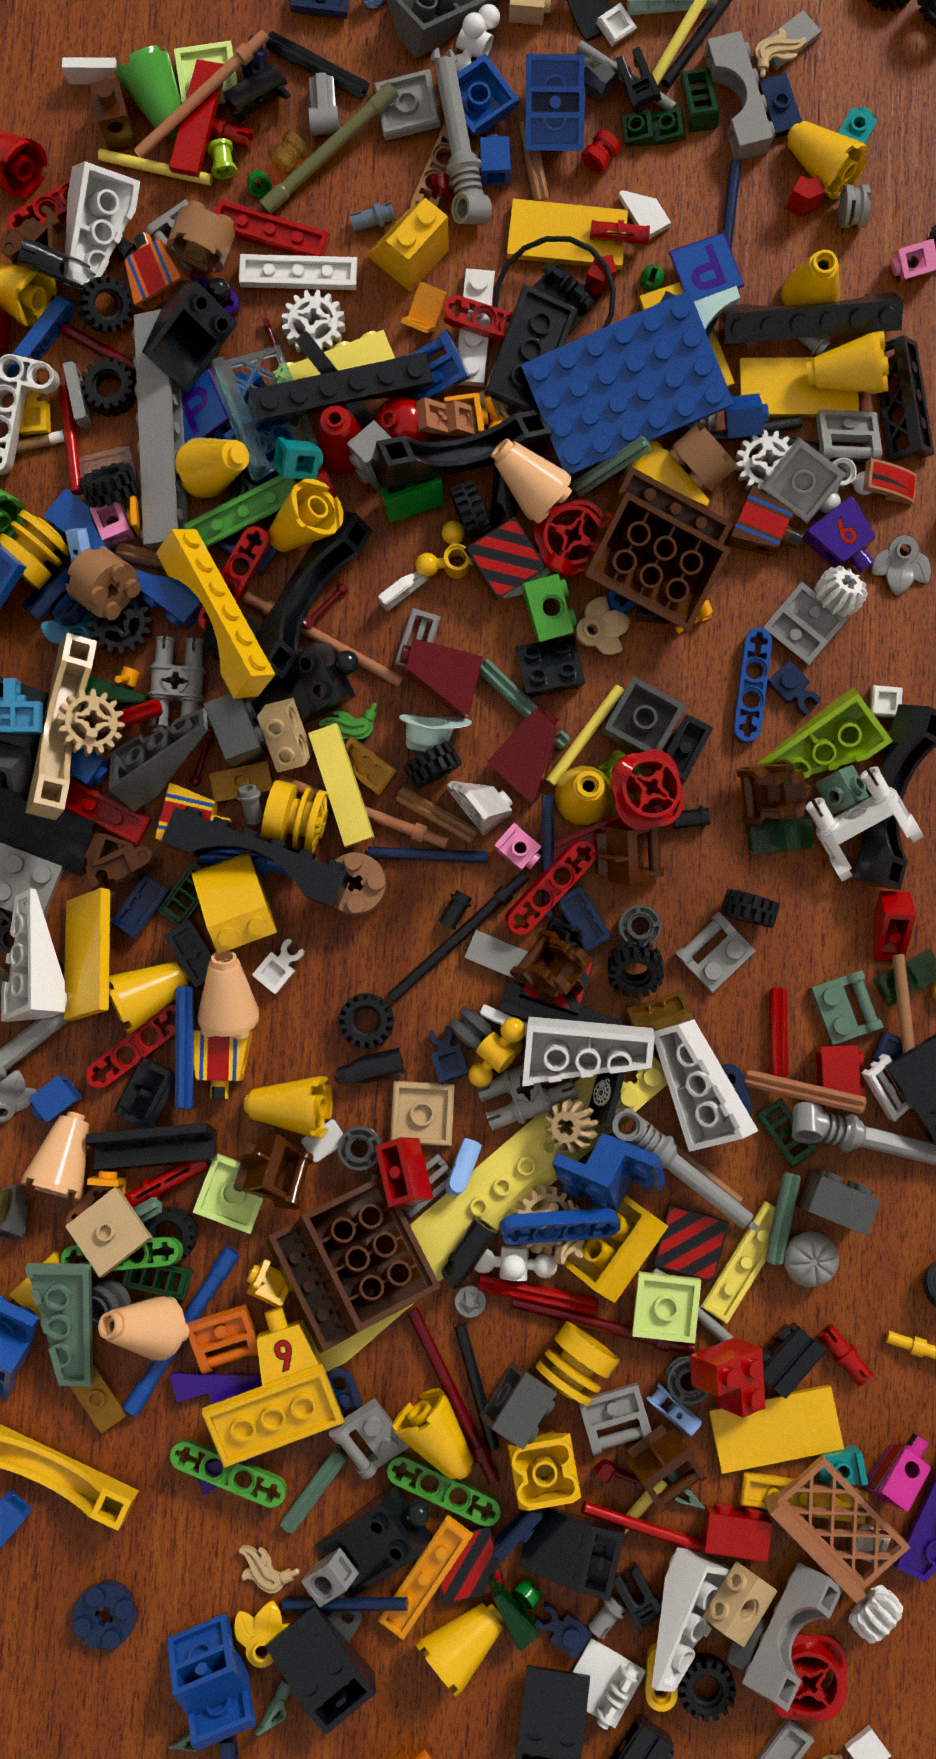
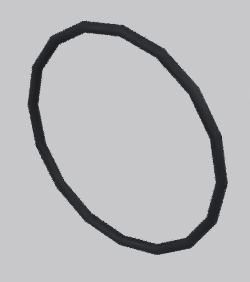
(561, 239)

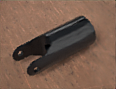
(46, 260)
(501, 501)
(371, 1068)
(468, 1251)

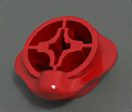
(560, 564)
(671, 801)
(827, 1655)

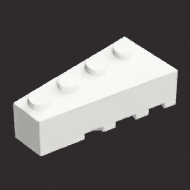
(581, 1049)
(700, 1089)

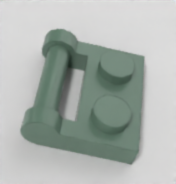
(836, 1009)

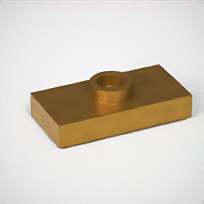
(369, 767)
(227, 782)
(660, 1012)
(100, 1401)

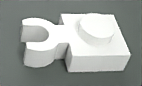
(275, 969)

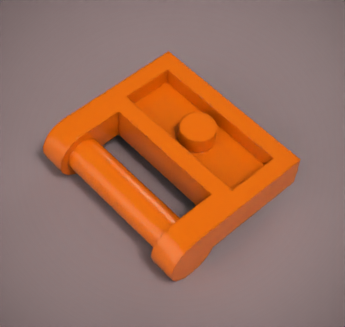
(220, 1331)

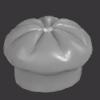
(811, 1259)

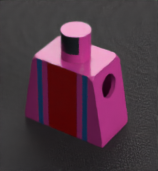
(899, 1473)

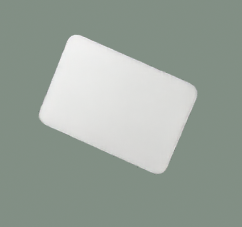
(322, 1147)

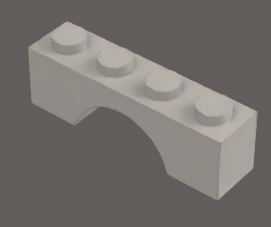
(730, 65)
(805, 1599)

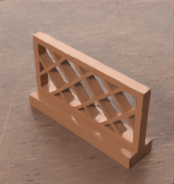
(812, 1538)

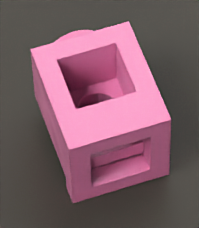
(925, 260)
(116, 532)
(506, 844)

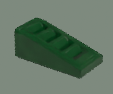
(705, 116)
(123, 696)
(179, 889)
(768, 1112)
(130, 1281)
(517, 1619)

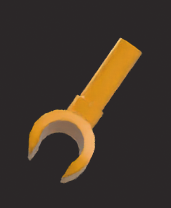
(495, 418)
(704, 615)
(128, 676)

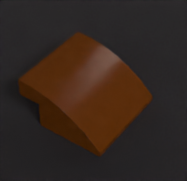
(654, 525)
(351, 1264)

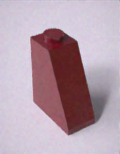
(443, 673)
(528, 753)

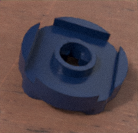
(88, 1623)

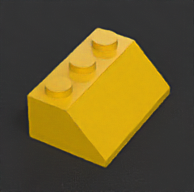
(614, 1260)

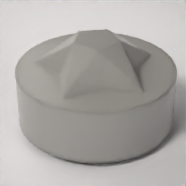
(470, 1301)

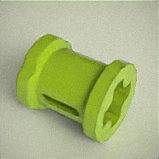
(223, 165)

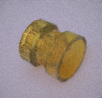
(288, 152)

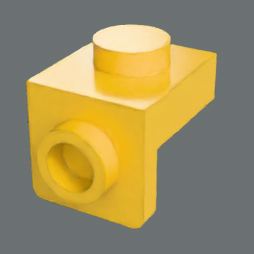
(267, 1284)

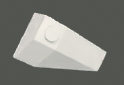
(97, 214)
(481, 804)
(35, 975)
(687, 1594)

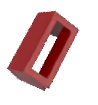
(805, 196)
(596, 278)

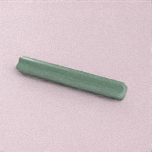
(514, 695)

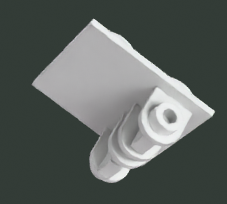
(611, 1682)

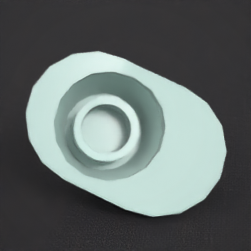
(429, 731)

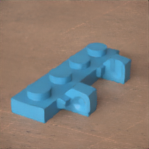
(17, 713)

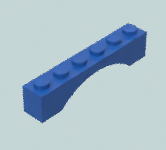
(158, 591)

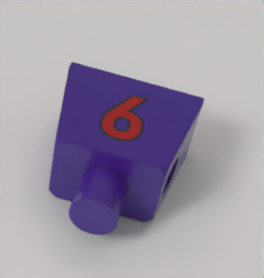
(842, 536)

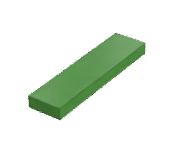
(242, 511)

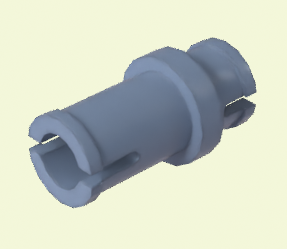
(372, 217)

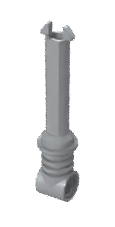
(470, 203)
(28, 1041)
(814, 1125)
(663, 1146)

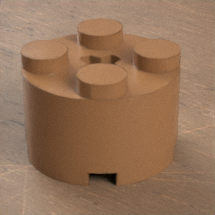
(201, 237)
(704, 456)
(102, 582)
(373, 882)

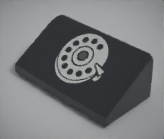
(605, 1097)

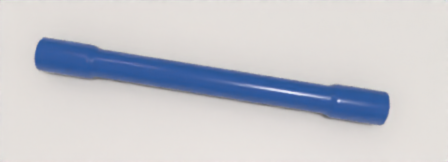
(218, 1273)

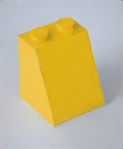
(413, 244)
(233, 903)

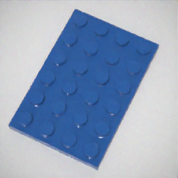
(628, 383)

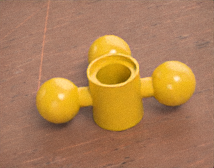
(428, 564)
(497, 1052)

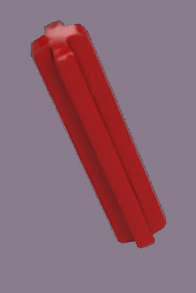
(138, 713)
(778, 1032)

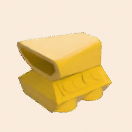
(545, 1471)

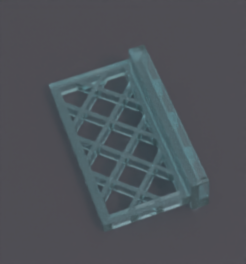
(239, 411)

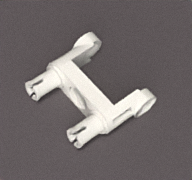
(855, 820)

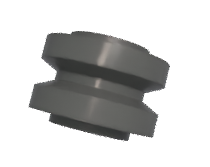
(642, 912)
(470, 1028)
(345, 1151)
(107, 1295)
(673, 1373)

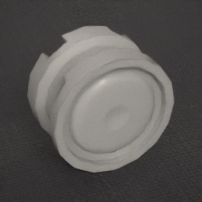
(854, 206)

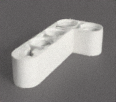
(19, 386)

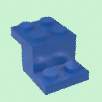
(554, 102)
(609, 1172)
(17, 1340)
(210, 1682)

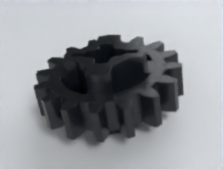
(109, 629)

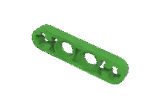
(159, 1260)
(226, 1478)
(441, 1494)

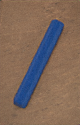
(184, 1047)

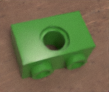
(535, 594)

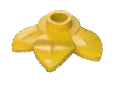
(258, 1631)

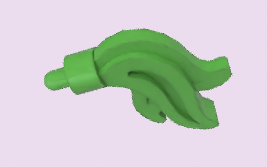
(349, 726)

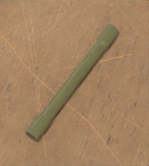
(376, 105)

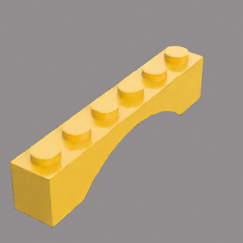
(241, 657)
(85, 1487)

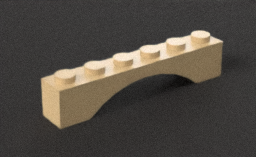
(53, 759)

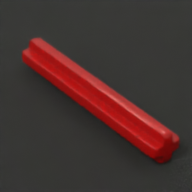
(538, 1294)

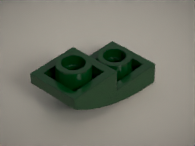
(653, 129)

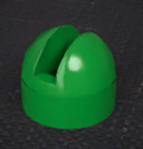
(251, 184)
(658, 281)
(527, 1594)

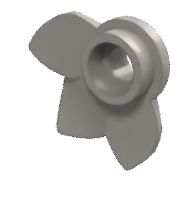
(902, 569)
(13, 1095)

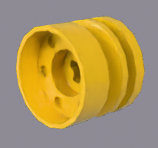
(35, 547)
(294, 816)
(577, 1363)

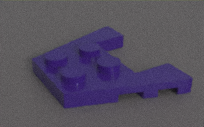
(219, 1388)

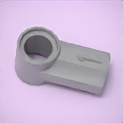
(323, 110)

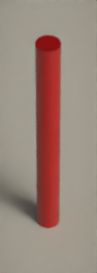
(70, 441)
(640, 1526)

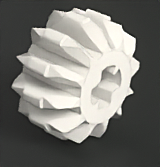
(841, 591)
(876, 1614)

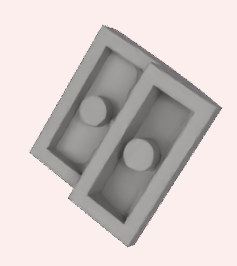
(804, 624)

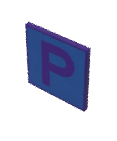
(706, 267)
(202, 408)

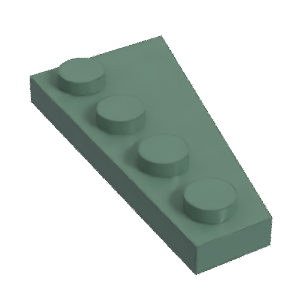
(66, 1314)

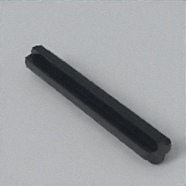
(317, 64)

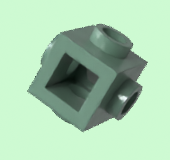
(842, 789)

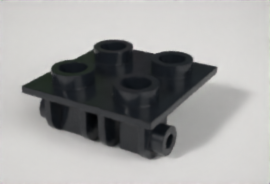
(564, 287)
(550, 666)

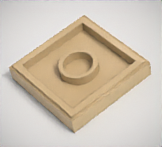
(423, 1112)

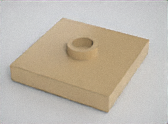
(108, 1232)

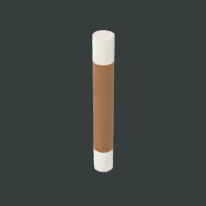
(39, 441)

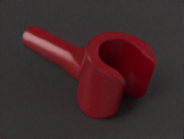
(440, 186)
(606, 1469)

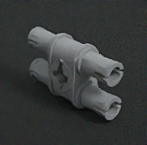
(166, 672)
(520, 1107)

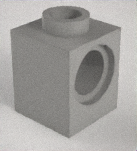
(329, 1577)

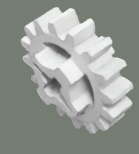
(308, 310)
(770, 449)

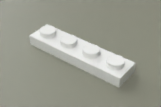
(298, 272)
(473, 347)

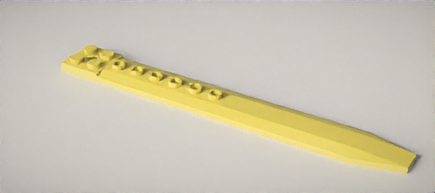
(495, 1186)

